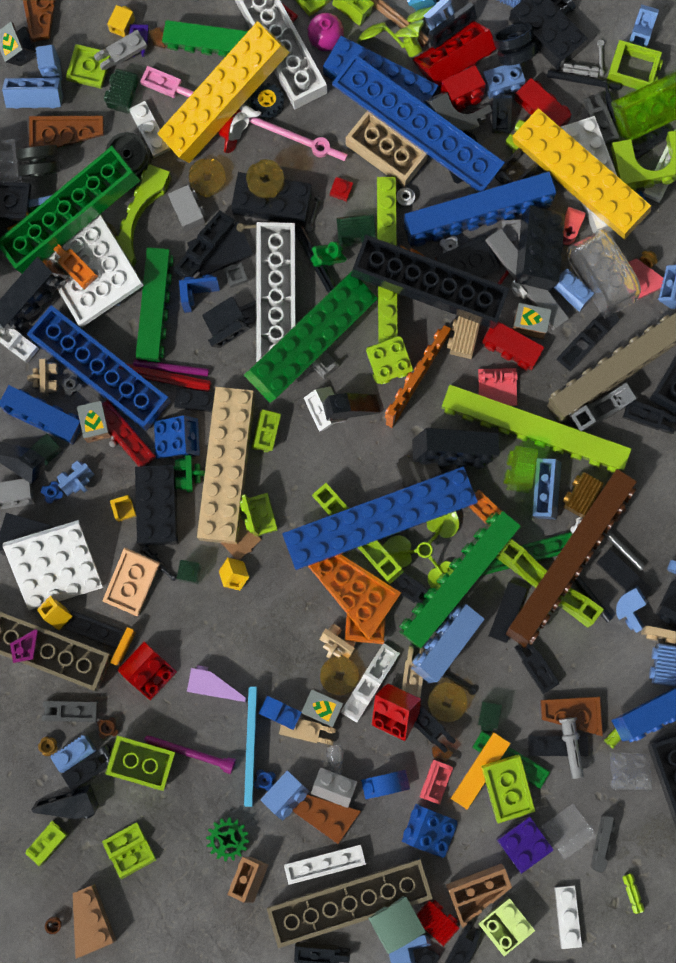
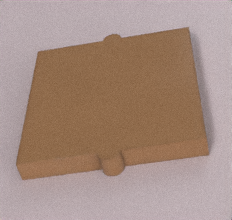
(246, 542)

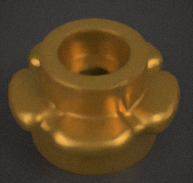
(649, 258)
(47, 751)

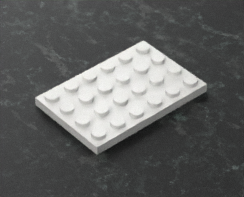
(115, 274)

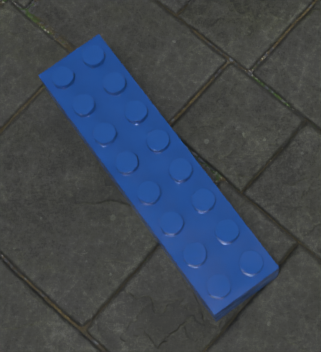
(478, 209)
(98, 368)

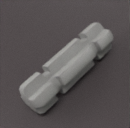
(582, 70)

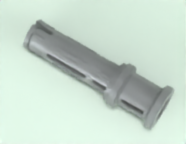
(571, 737)

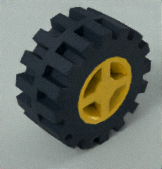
(270, 95)

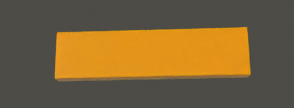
(474, 778)

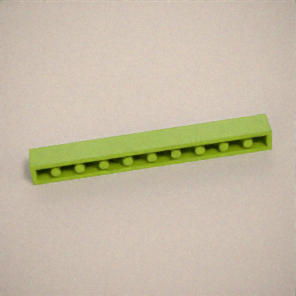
(386, 232)
(535, 428)

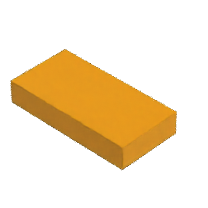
(123, 647)

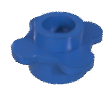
(52, 497)
(260, 776)

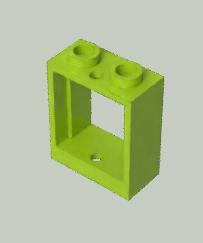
(637, 52)

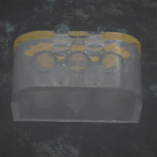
(604, 271)

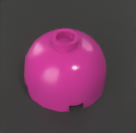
(325, 31)

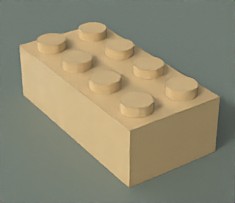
(385, 149)

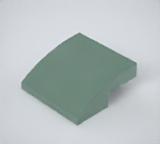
(396, 925)

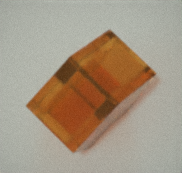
(156, 37)
(439, 754)

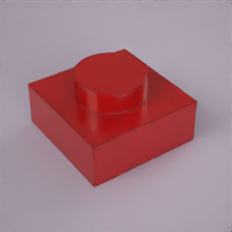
(341, 189)

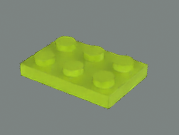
(508, 788)

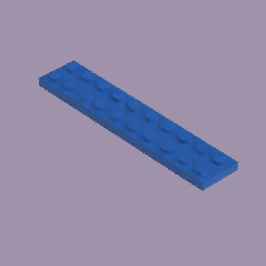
(418, 123)
(379, 518)

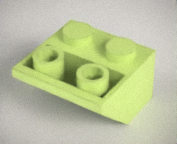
(506, 926)

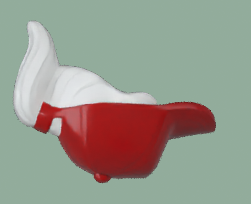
(235, 125)

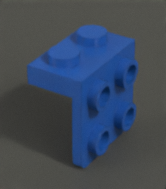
(429, 831)

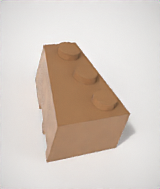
(477, 891)
(91, 922)

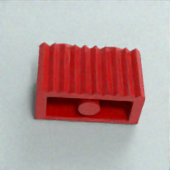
(436, 922)

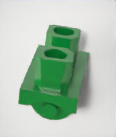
(327, 254)
(186, 482)

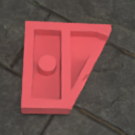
(648, 278)

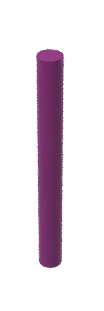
(171, 367)

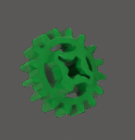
(223, 847)

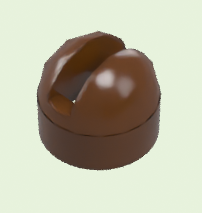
(53, 929)

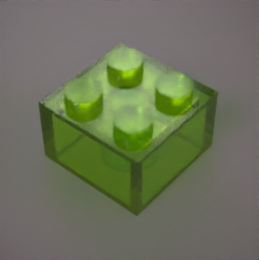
(521, 469)

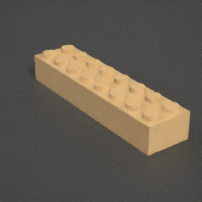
(226, 465)

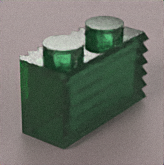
(121, 90)
(354, 228)

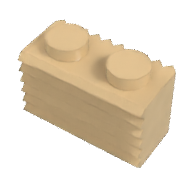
(464, 337)

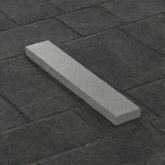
(539, 297)

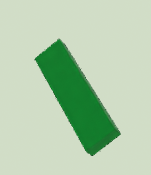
(534, 773)

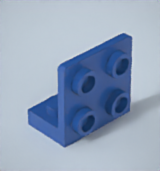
(190, 286)
(176, 437)

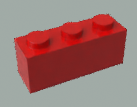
(533, 96)
(513, 346)

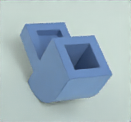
(643, 26)
(628, 604)
(405, 953)

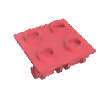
(499, 385)

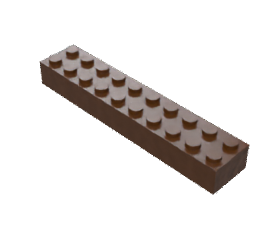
(568, 562)

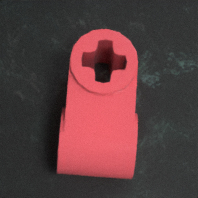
(573, 222)

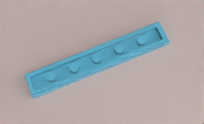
(250, 747)

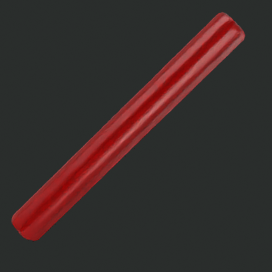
(171, 378)

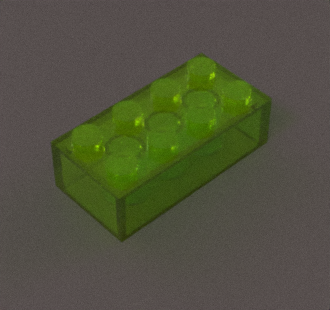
(646, 108)

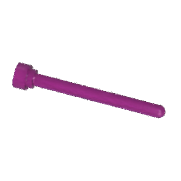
(225, 764)

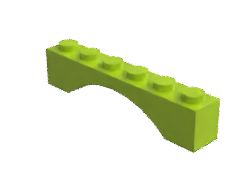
(153, 186)
(373, 551)
(528, 568)

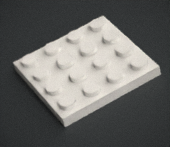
(53, 564)

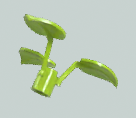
(410, 32)
(400, 547)

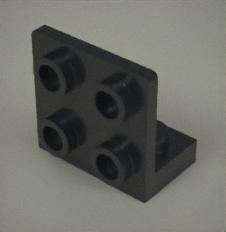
(225, 322)

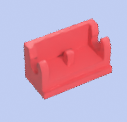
(436, 782)

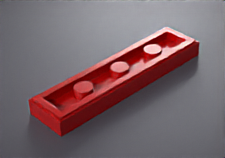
(126, 436)

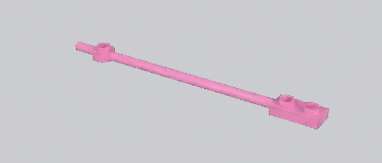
(171, 86)

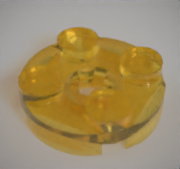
(207, 167)
(259, 170)
(349, 680)
(457, 707)

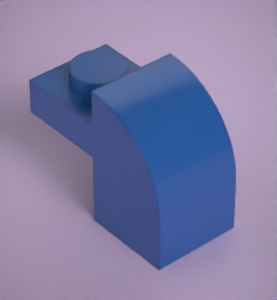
(280, 712)
(385, 784)

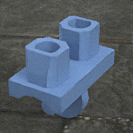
(76, 480)

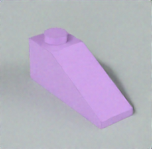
(207, 683)

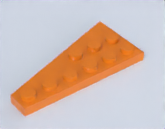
(414, 379)
(357, 592)

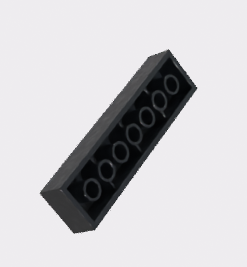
(430, 281)

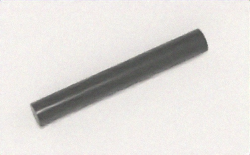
(627, 552)

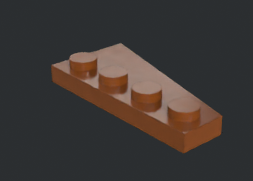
(63, 129)

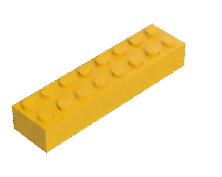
(223, 92)
(581, 174)

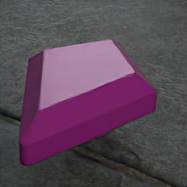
(24, 647)

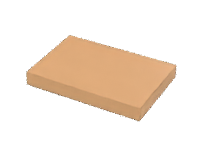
(131, 581)

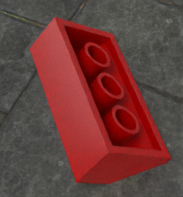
(456, 53)

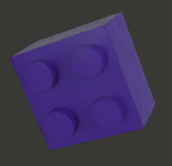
(524, 844)

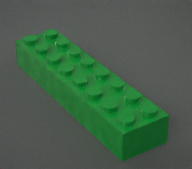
(69, 209)
(310, 337)
(459, 579)

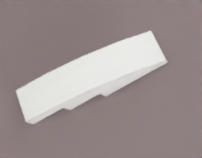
(17, 344)
(370, 682)

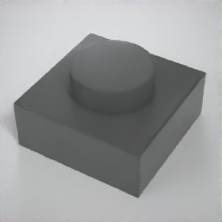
(235, 275)

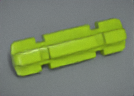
(633, 893)

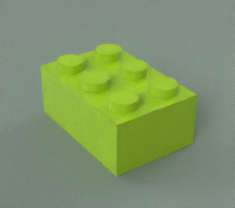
(140, 763)

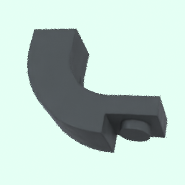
(442, 105)
(605, 407)

